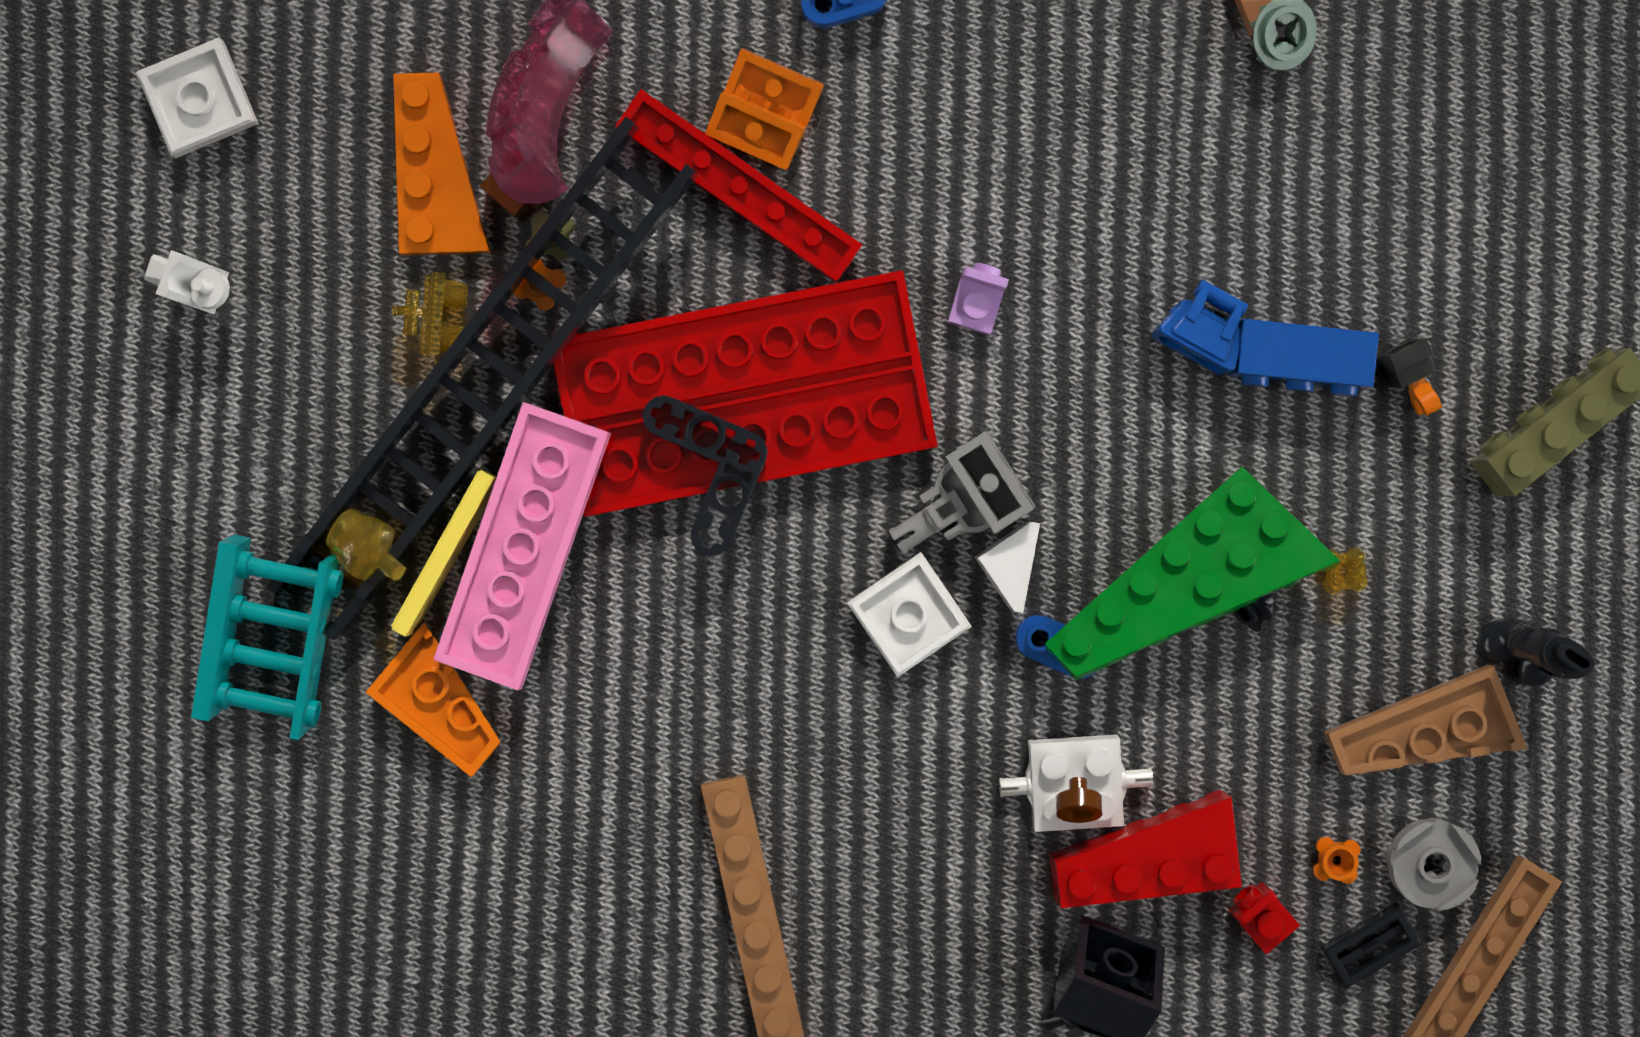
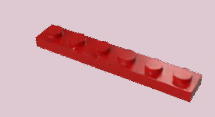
(741, 187)

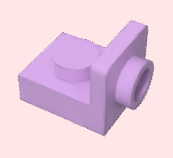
(978, 298)

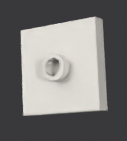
(197, 97)
(909, 614)

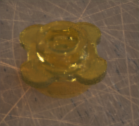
(1355, 577)

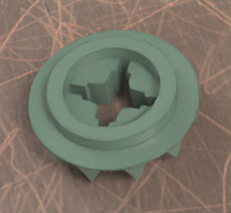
(1300, 33)

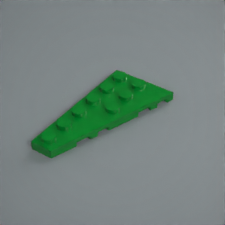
(1206, 567)

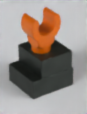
(1409, 366)

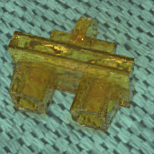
(437, 294)

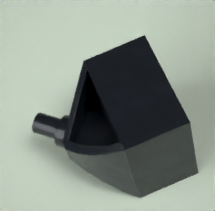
(1107, 982)

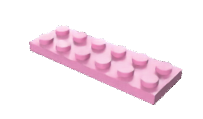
(522, 546)

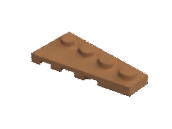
(1438, 724)

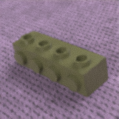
(1561, 423)

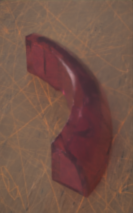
(533, 95)

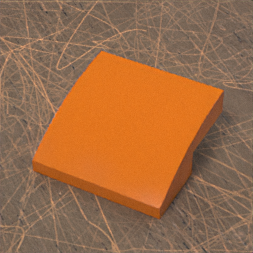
(764, 109)

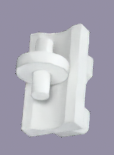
(188, 281)

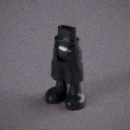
(1537, 650)

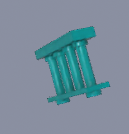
(222, 650)

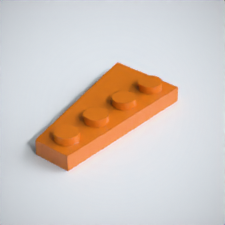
(432, 176)

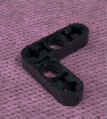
(728, 469)

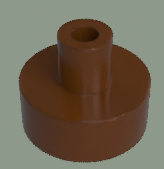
(1078, 802)

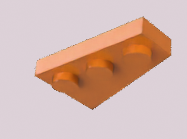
(435, 703)

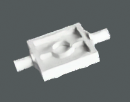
(1060, 759)

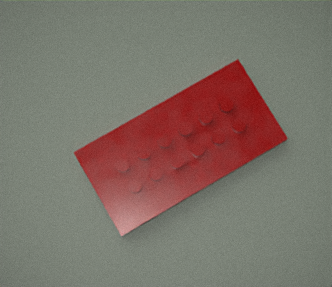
(811, 371)

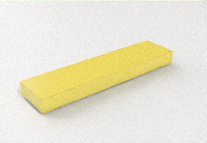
(444, 554)

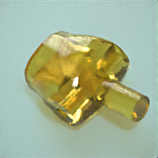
(363, 545)

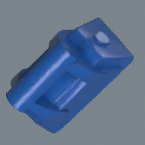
(1202, 334)

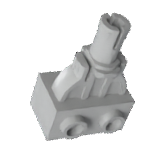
(974, 491)

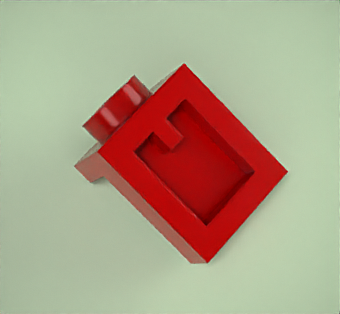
(1263, 916)

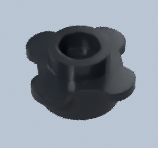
(1256, 613)

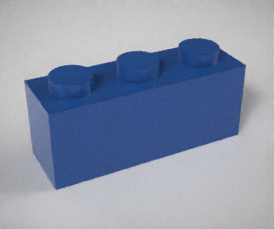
(1306, 357)

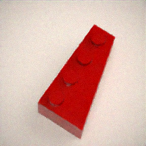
(1165, 855)

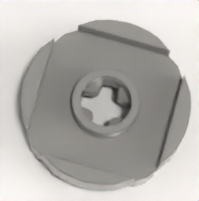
(1459, 867)

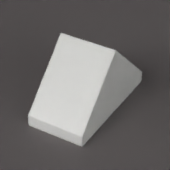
(1010, 564)

